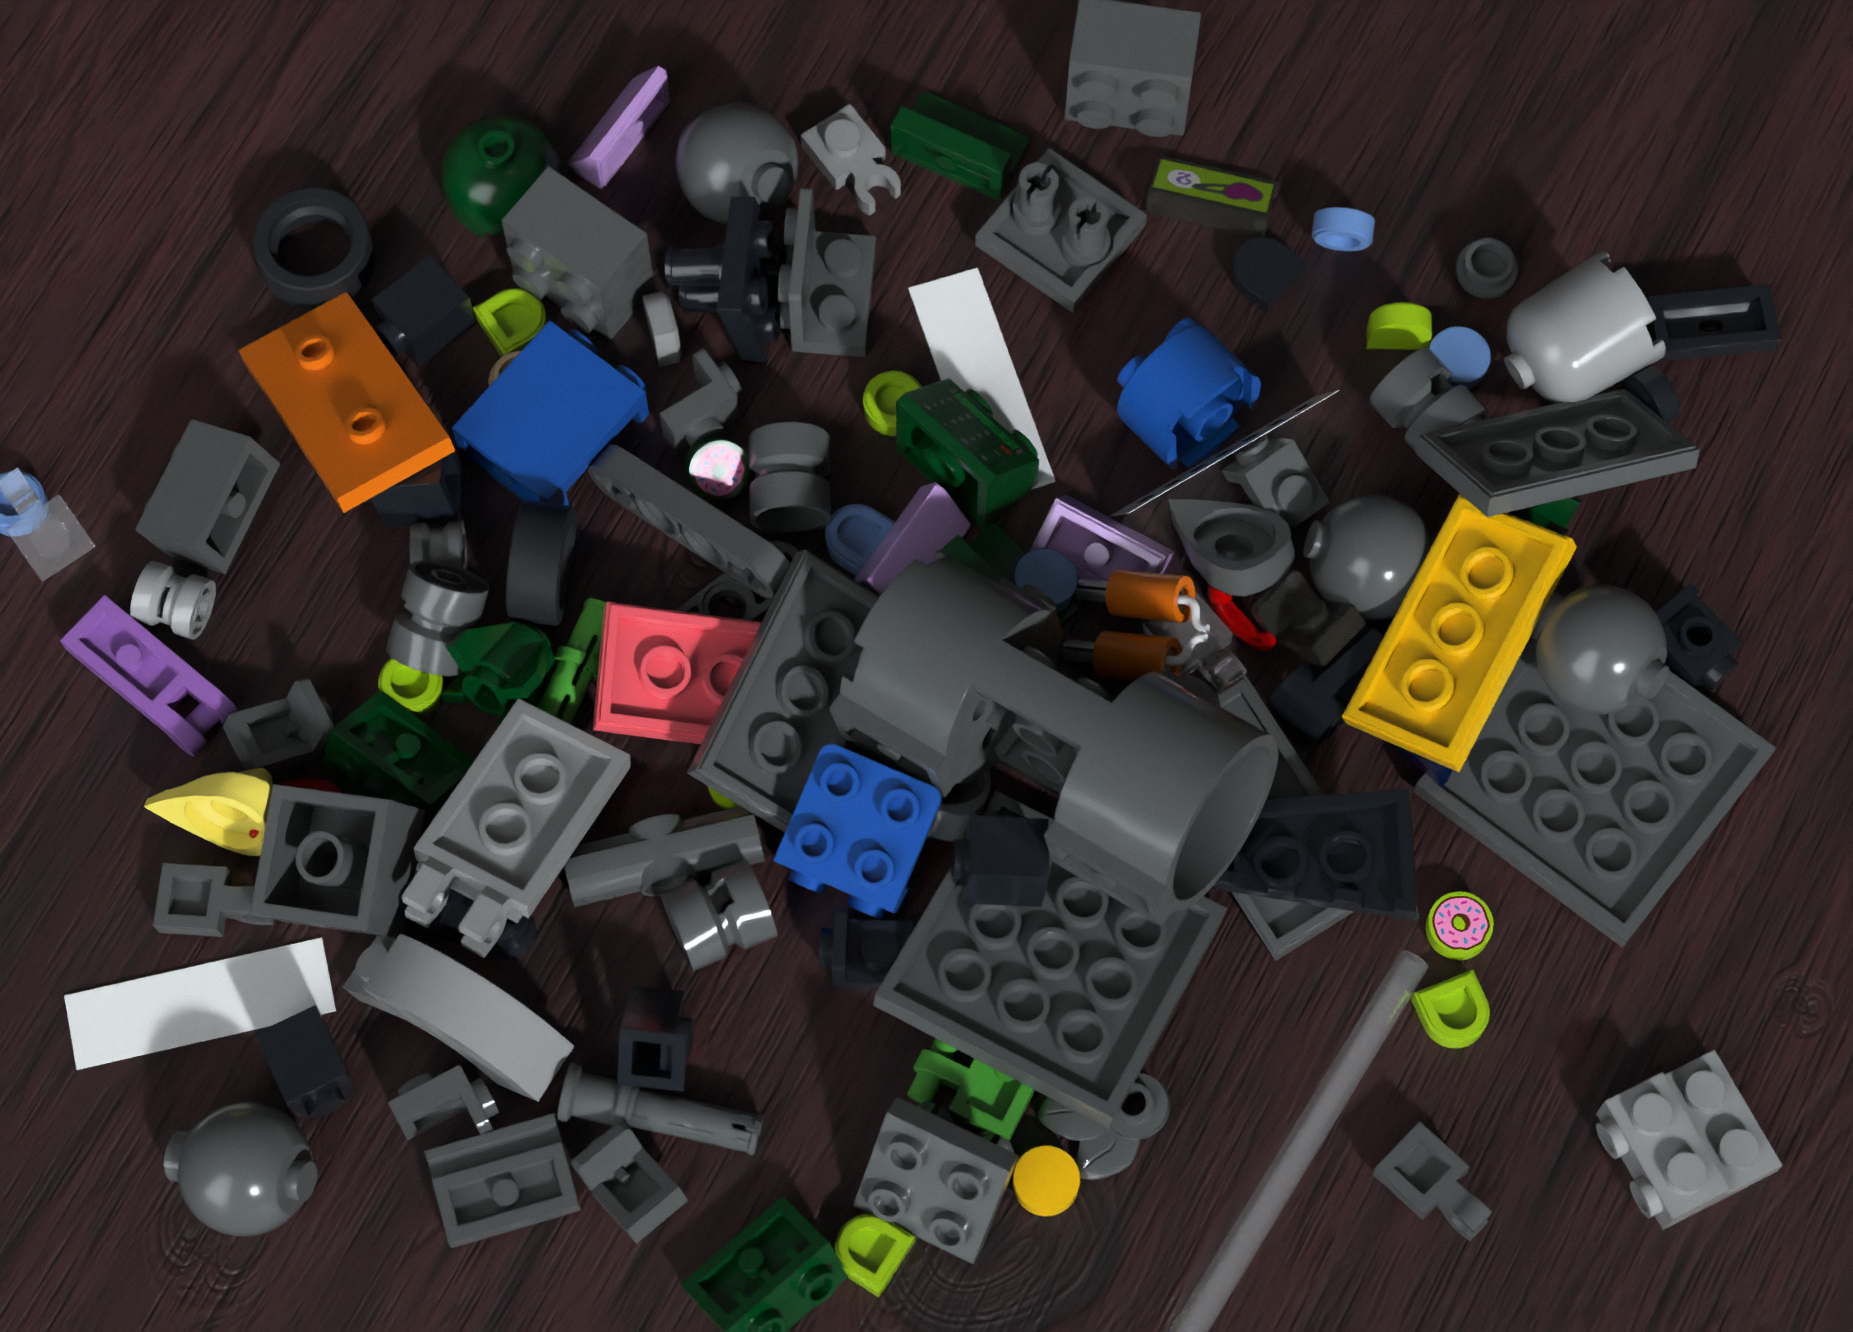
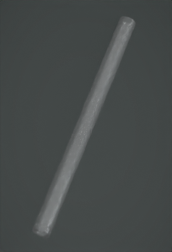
(1301, 1145)

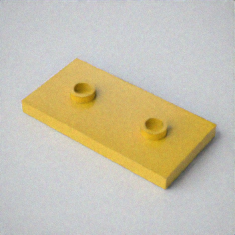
(1459, 633)

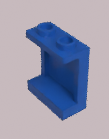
(549, 415)

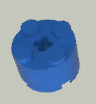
(1185, 394)

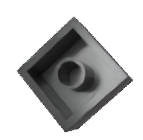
(1131, 66)
(578, 255)
(337, 861)

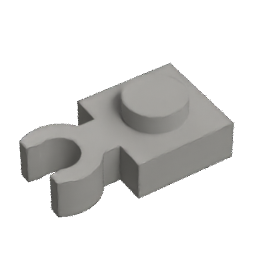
(851, 152)

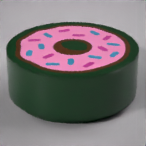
(716, 468)

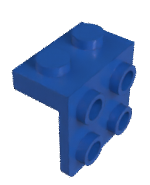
(858, 830)

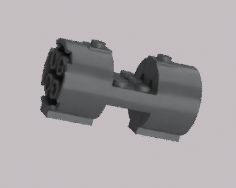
(1145, 785)

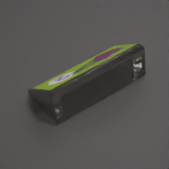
(1211, 196)

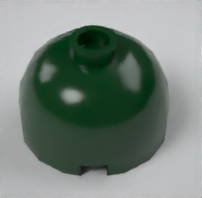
(492, 168)

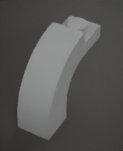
(461, 1011)

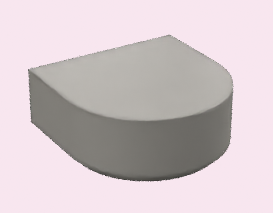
(662, 328)

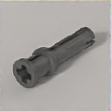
(605, 1102)

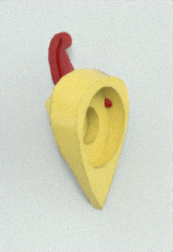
(227, 807)

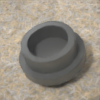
(1487, 268)

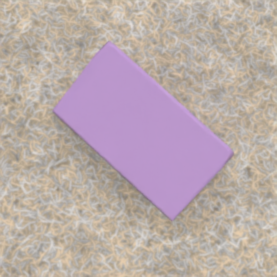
(622, 128)
(918, 533)
(1097, 542)

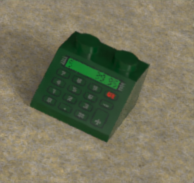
(965, 450)

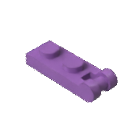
(147, 674)

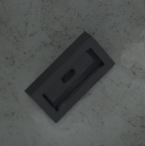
(1740, 314)

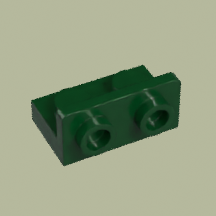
(393, 757)
(767, 1274)

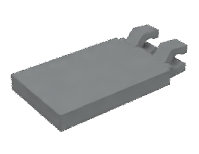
(512, 823)

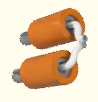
(1140, 597)

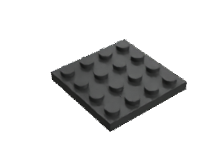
(1599, 802)
(1050, 991)

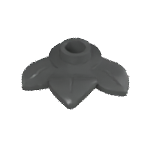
(1111, 1149)

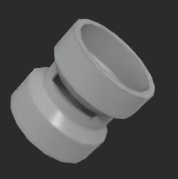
(173, 599)

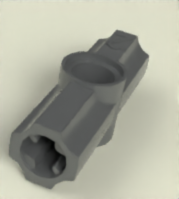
(662, 854)

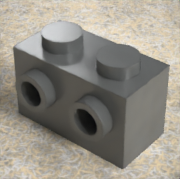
(208, 496)

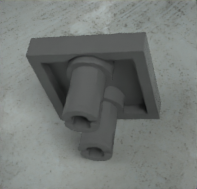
(1060, 229)
(936, 1178)

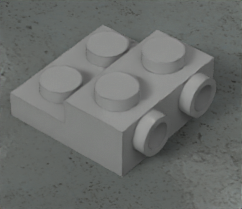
(1685, 1140)

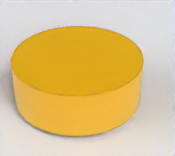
(1046, 1180)

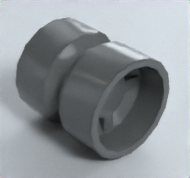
(1422, 399)
(790, 477)
(438, 605)
(719, 914)

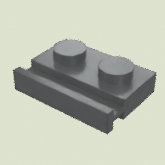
(502, 1180)

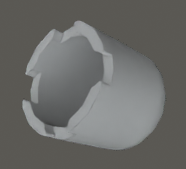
(1581, 333)

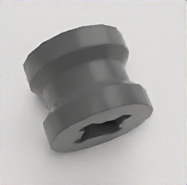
(439, 544)

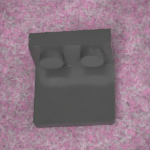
(825, 285)

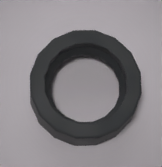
(309, 206)
(541, 562)

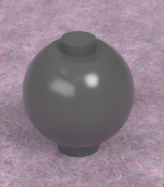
(736, 153)
(1368, 553)
(1601, 649)
(242, 1168)

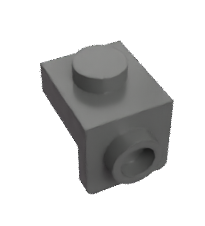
(705, 410)
(1277, 479)
(282, 731)
(432, 1100)
(628, 1182)

